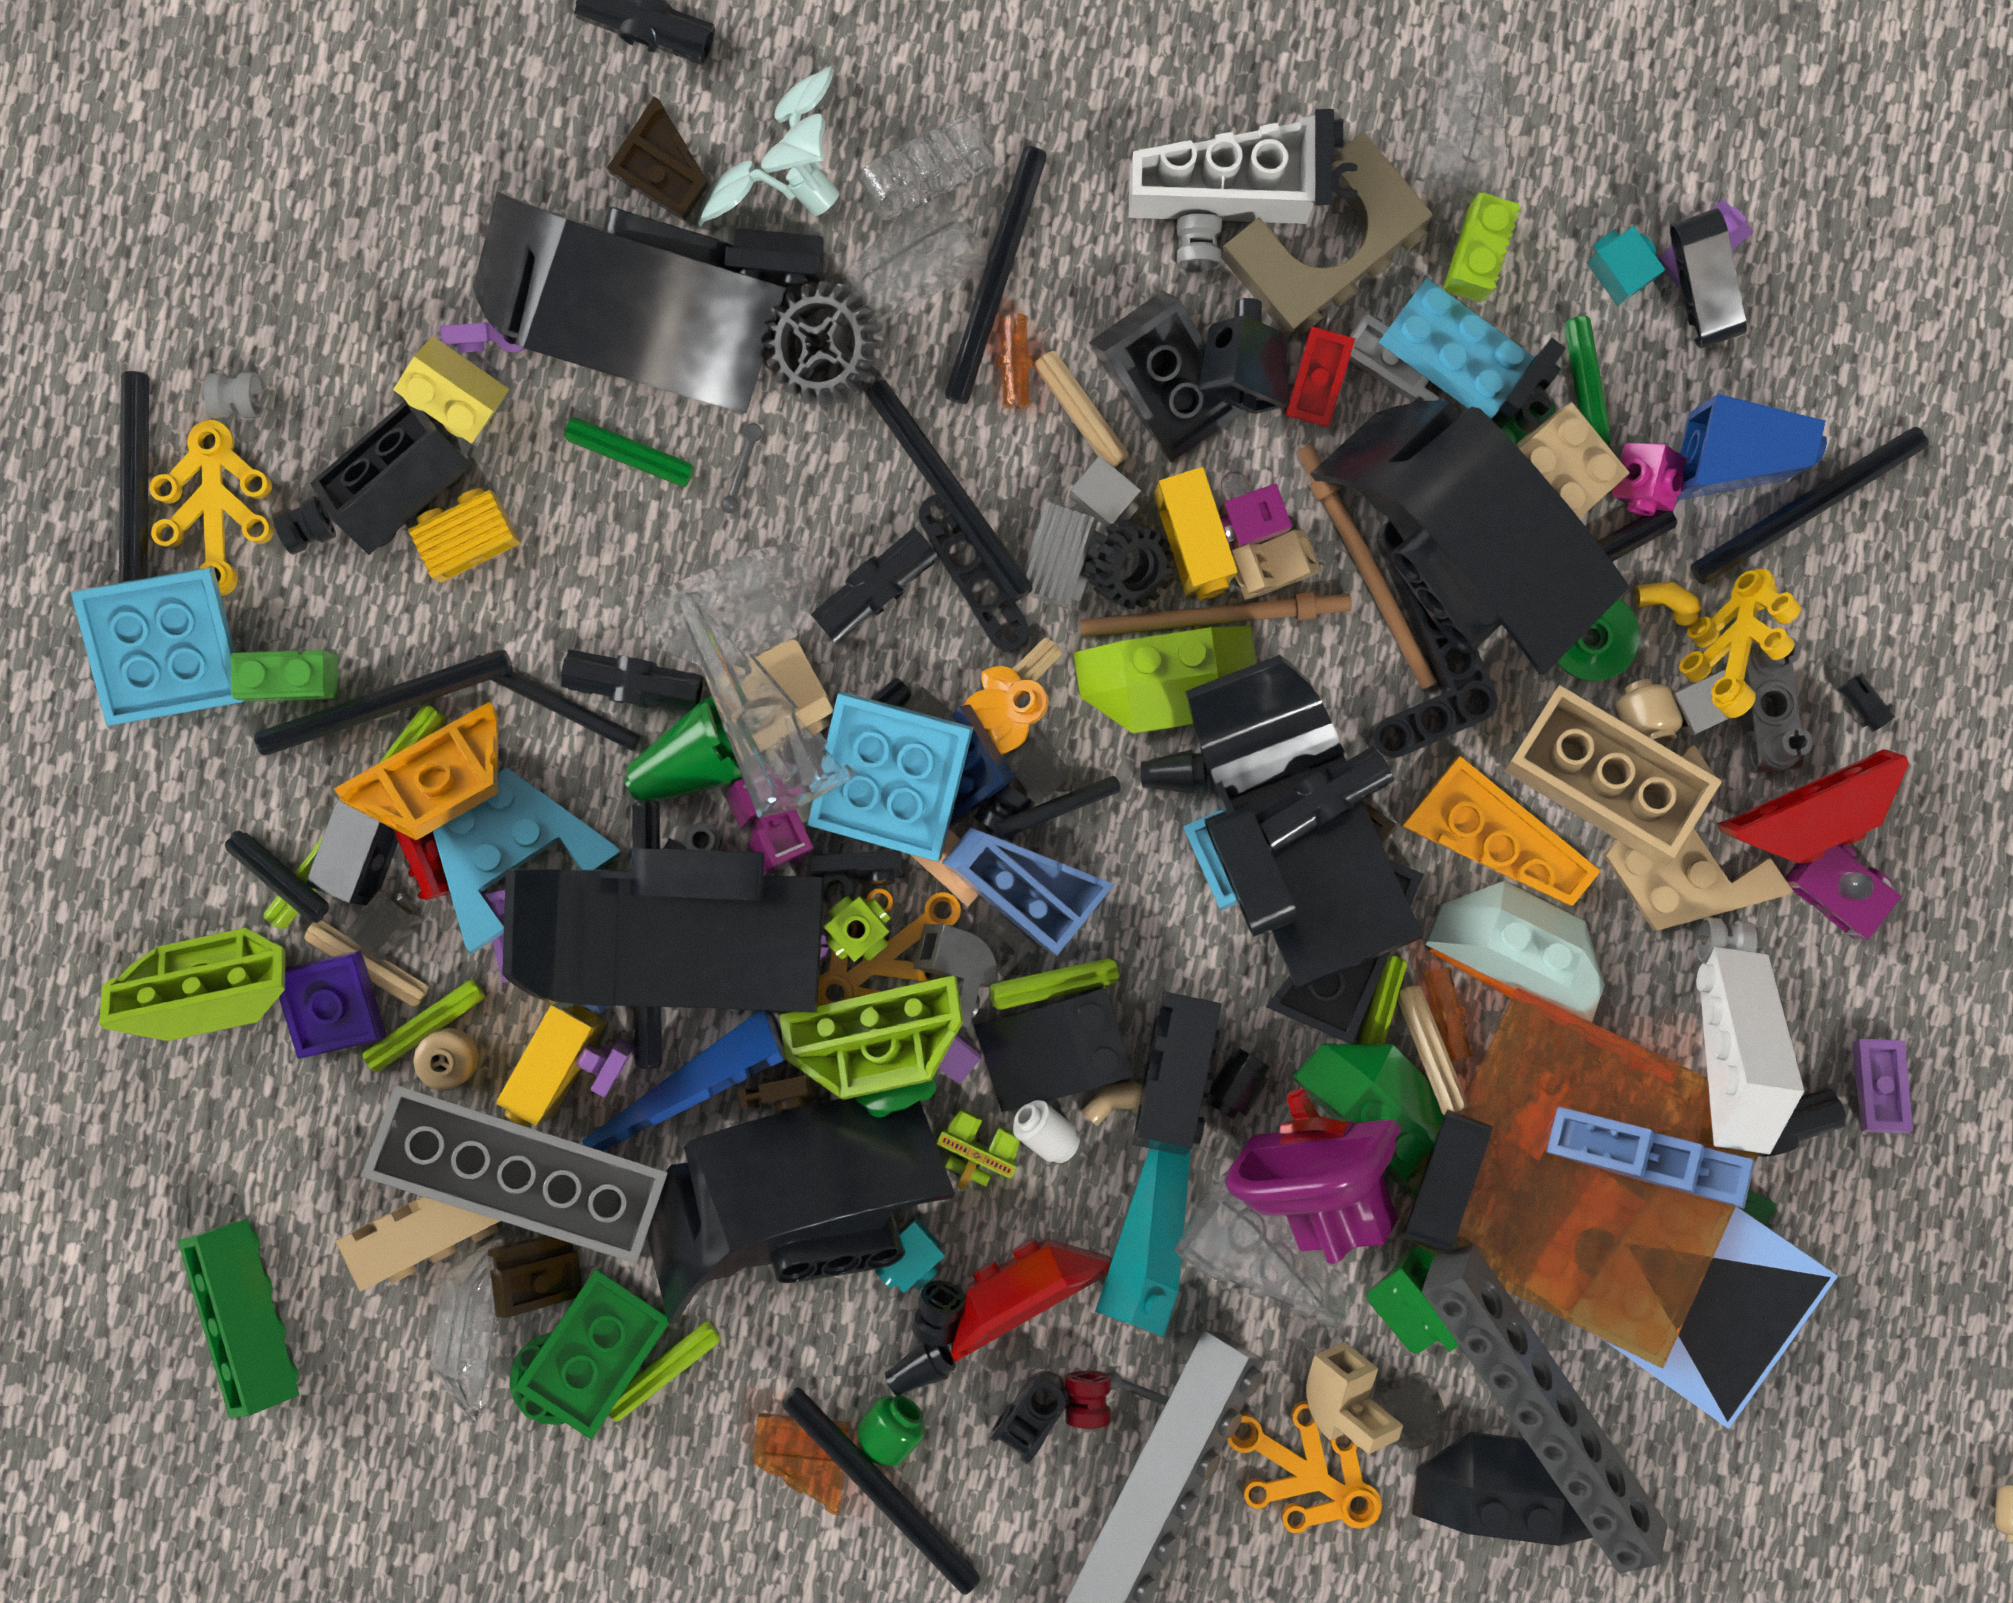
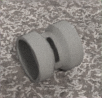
(1199, 241)
(232, 395)
(1737, 936)

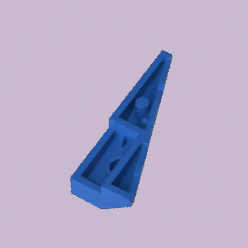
(727, 1062)

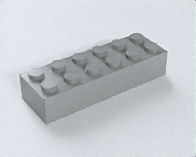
(514, 1174)

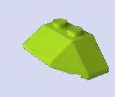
(1146, 678)
(195, 986)
(875, 1038)

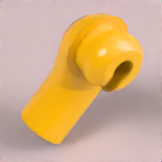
(1671, 595)

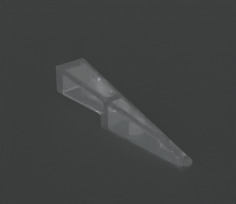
(772, 746)

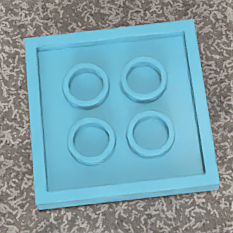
(157, 645)
(903, 776)

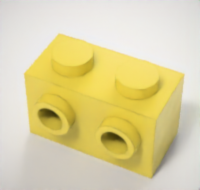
(450, 389)

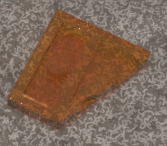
(792, 1454)

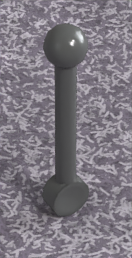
(753, 433)
(1117, 1382)

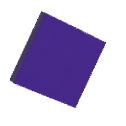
(330, 1005)

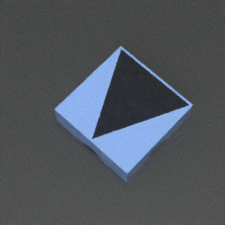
(1741, 1318)

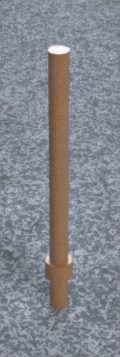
(1369, 570)
(1303, 606)

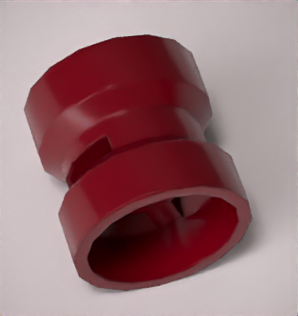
(1088, 1399)

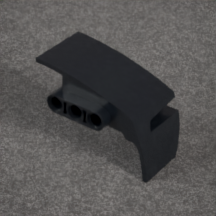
(627, 300)
(1333, 888)

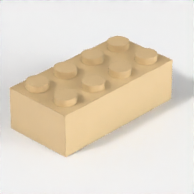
(1573, 458)
(1613, 776)

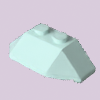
(1522, 945)

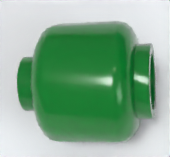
(891, 1430)

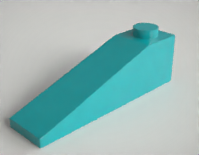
(1144, 1268)

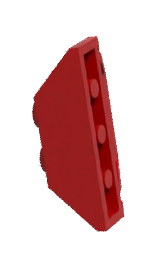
(1824, 811)
(1022, 1289)

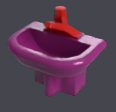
(1320, 1178)

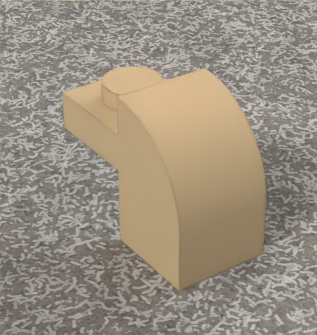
(1275, 563)
(1340, 1400)

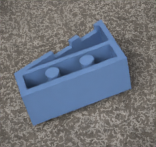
(1029, 889)

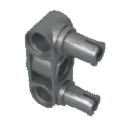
(1773, 741)

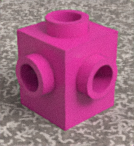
(1653, 478)

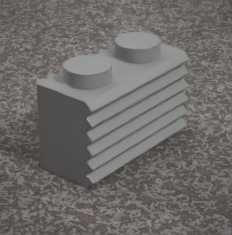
(1059, 555)

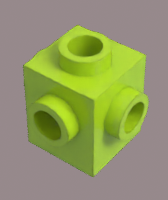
(871, 915)

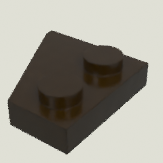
(659, 163)

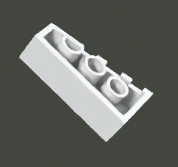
(1230, 176)
(1747, 1051)

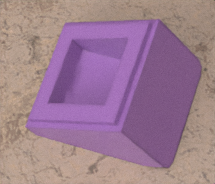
(960, 1059)

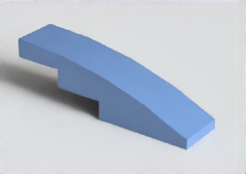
(1651, 1157)

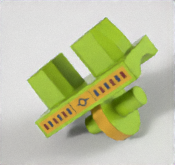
(997, 1157)

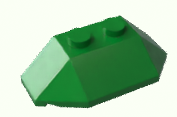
(1374, 1085)

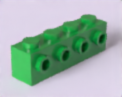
(239, 1318)

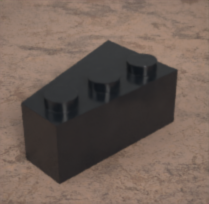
(1177, 1074)

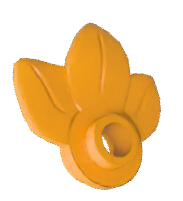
(999, 707)

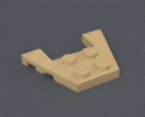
(1692, 882)

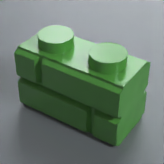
(284, 676)

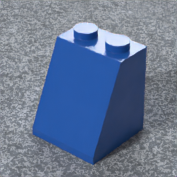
(1746, 445)

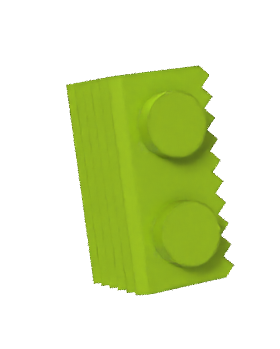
(1481, 247)

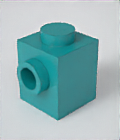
(1625, 263)
(920, 1257)

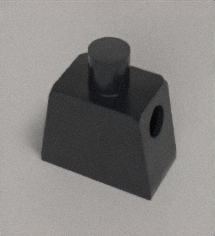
(1246, 361)

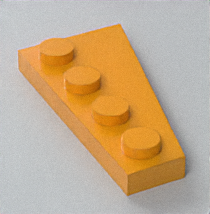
(1492, 829)

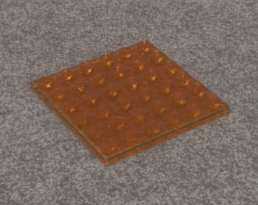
(1572, 1235)

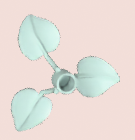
(798, 150)

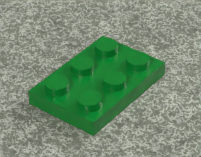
(592, 1354)

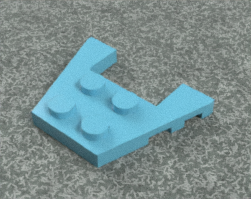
(503, 837)

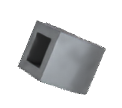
(959, 953)

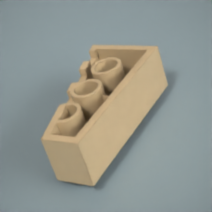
(407, 1236)

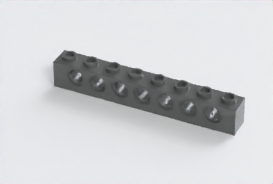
(1545, 1408)

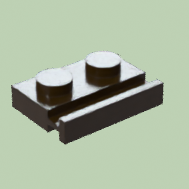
(784, 1094)
(533, 1275)

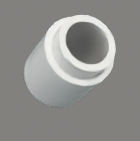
(1046, 1132)

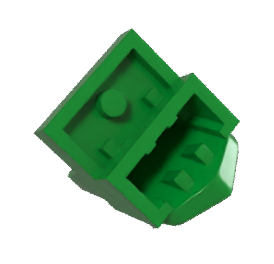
(1405, 1308)

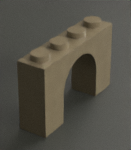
(1296, 292)

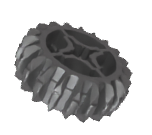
(837, 329)

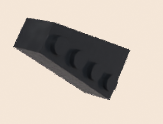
(1341, 1000)

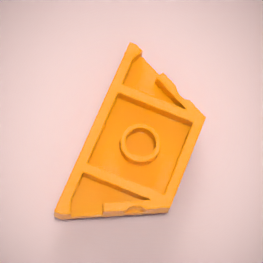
(432, 777)

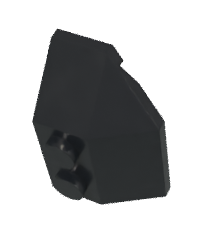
(1496, 1491)

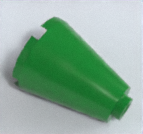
(685, 758)

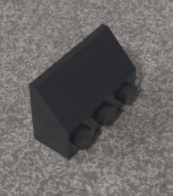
(389, 476)

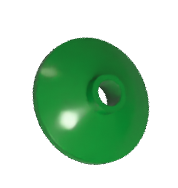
(1615, 648)

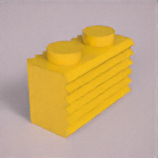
(464, 534)

